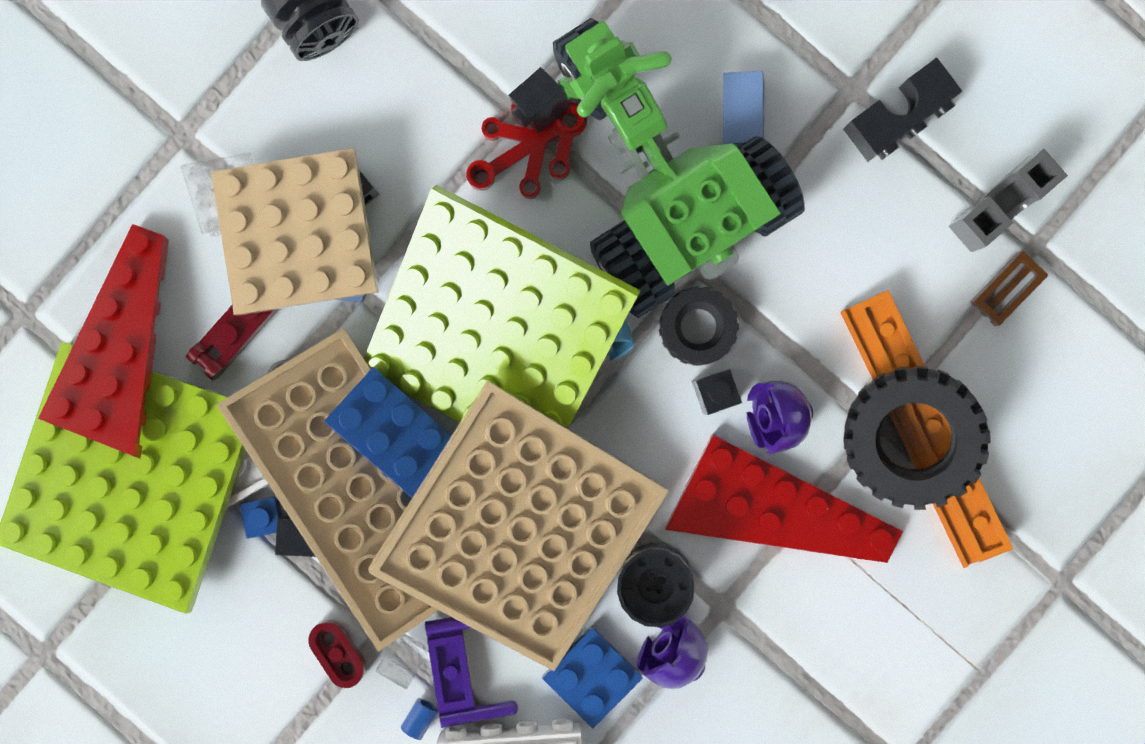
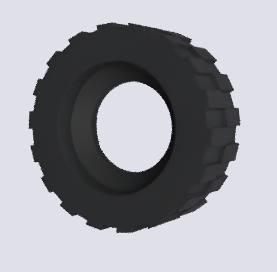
(725, 321)

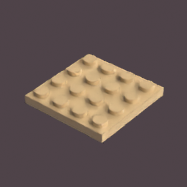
(294, 231)

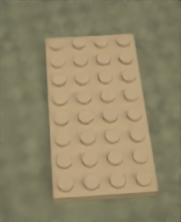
(323, 482)

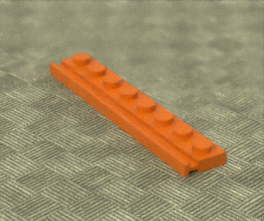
(923, 429)

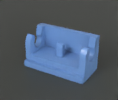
(743, 106)

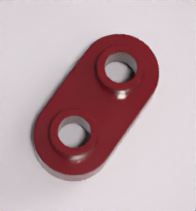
(334, 654)

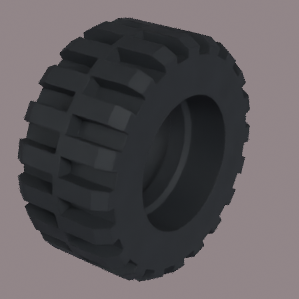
(924, 485)

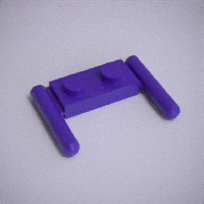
(453, 678)

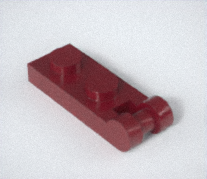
(230, 337)

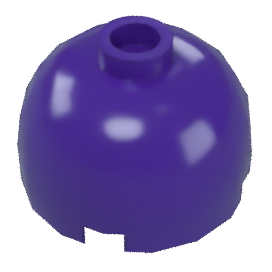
(779, 416)
(675, 655)

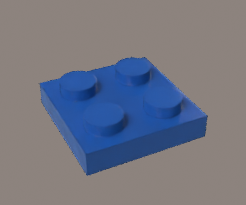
(592, 677)

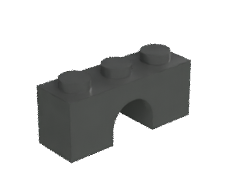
(1005, 200)

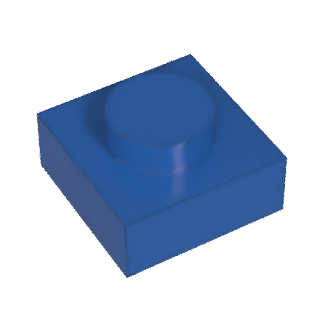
(260, 516)

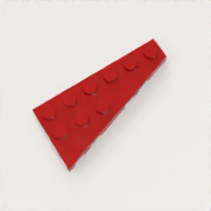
(113, 356)
(759, 503)

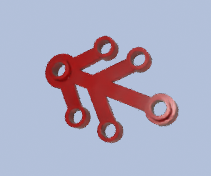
(530, 144)

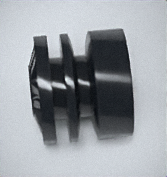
(312, 26)
(647, 603)

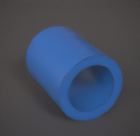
(419, 719)

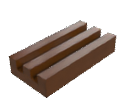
(987, 310)

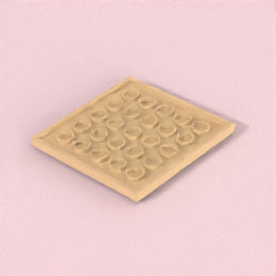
(518, 527)

